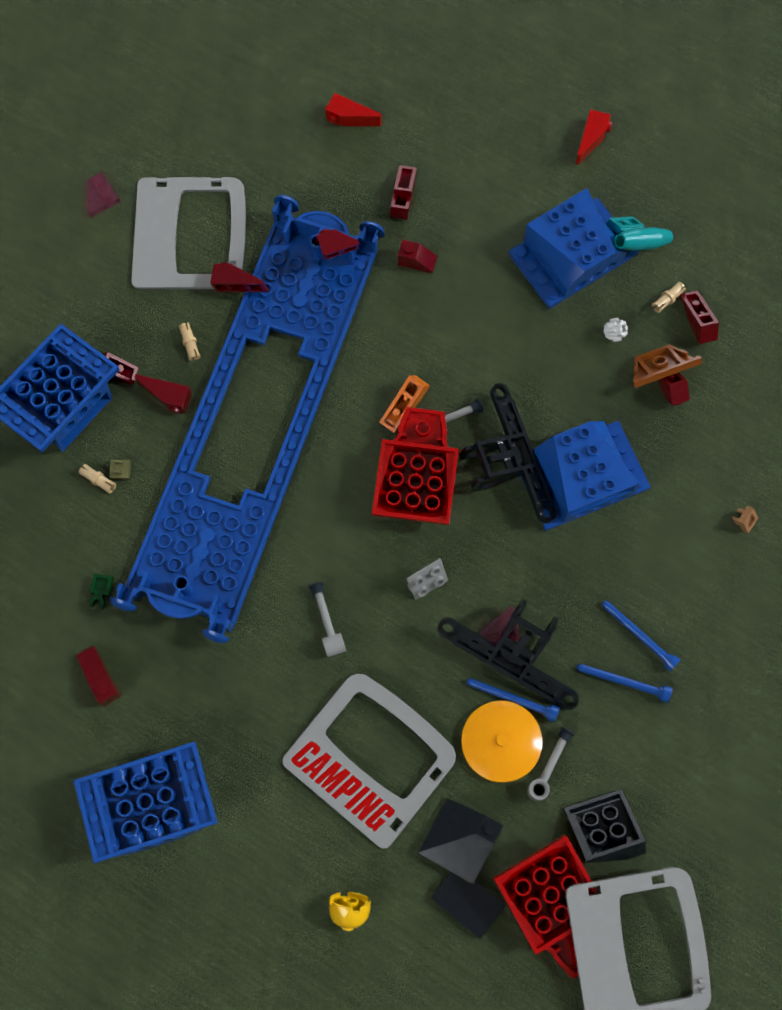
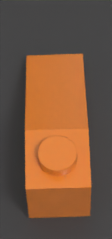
(408, 396)

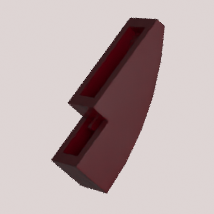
(403, 192)

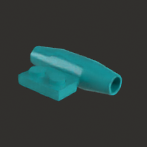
(634, 237)

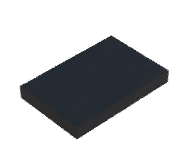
(468, 903)

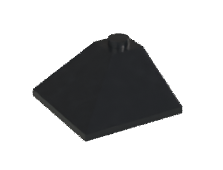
(606, 828)
(460, 840)

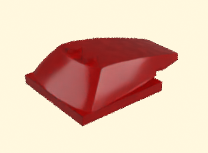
(417, 470)
(538, 899)

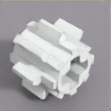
(615, 329)

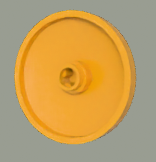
(501, 741)

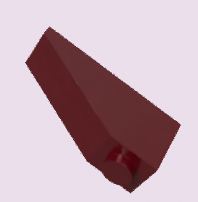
(233, 279)
(701, 319)
(171, 395)
(98, 676)

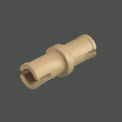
(668, 297)
(189, 341)
(97, 478)

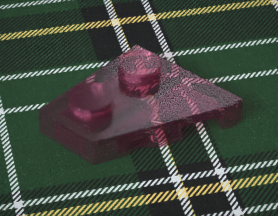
(99, 194)
(495, 628)

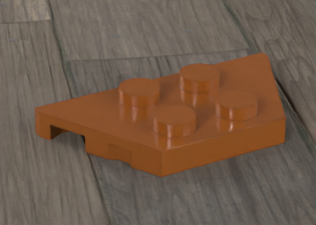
(662, 363)

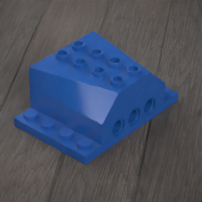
(568, 248)
(56, 390)
(588, 470)
(145, 803)

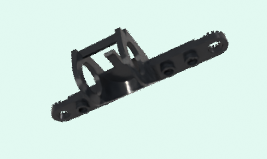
(515, 453)
(513, 657)

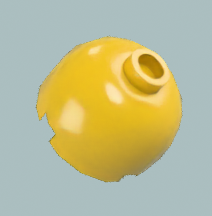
(349, 910)

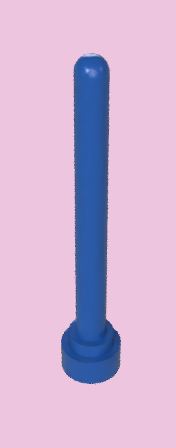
(669, 660)
(663, 693)
(549, 712)

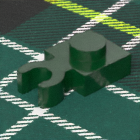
(100, 587)

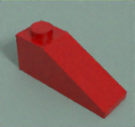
(350, 113)
(594, 133)

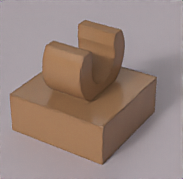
(747, 518)

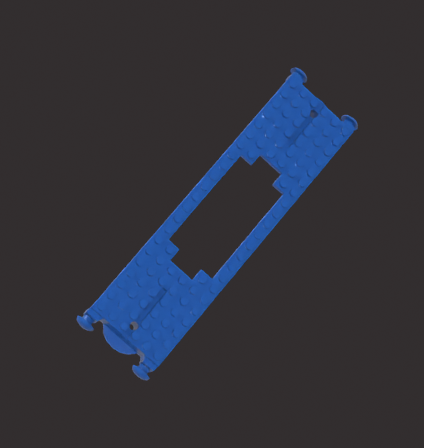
(212, 541)

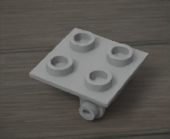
(427, 579)

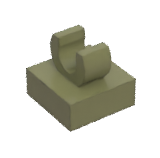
(120, 469)

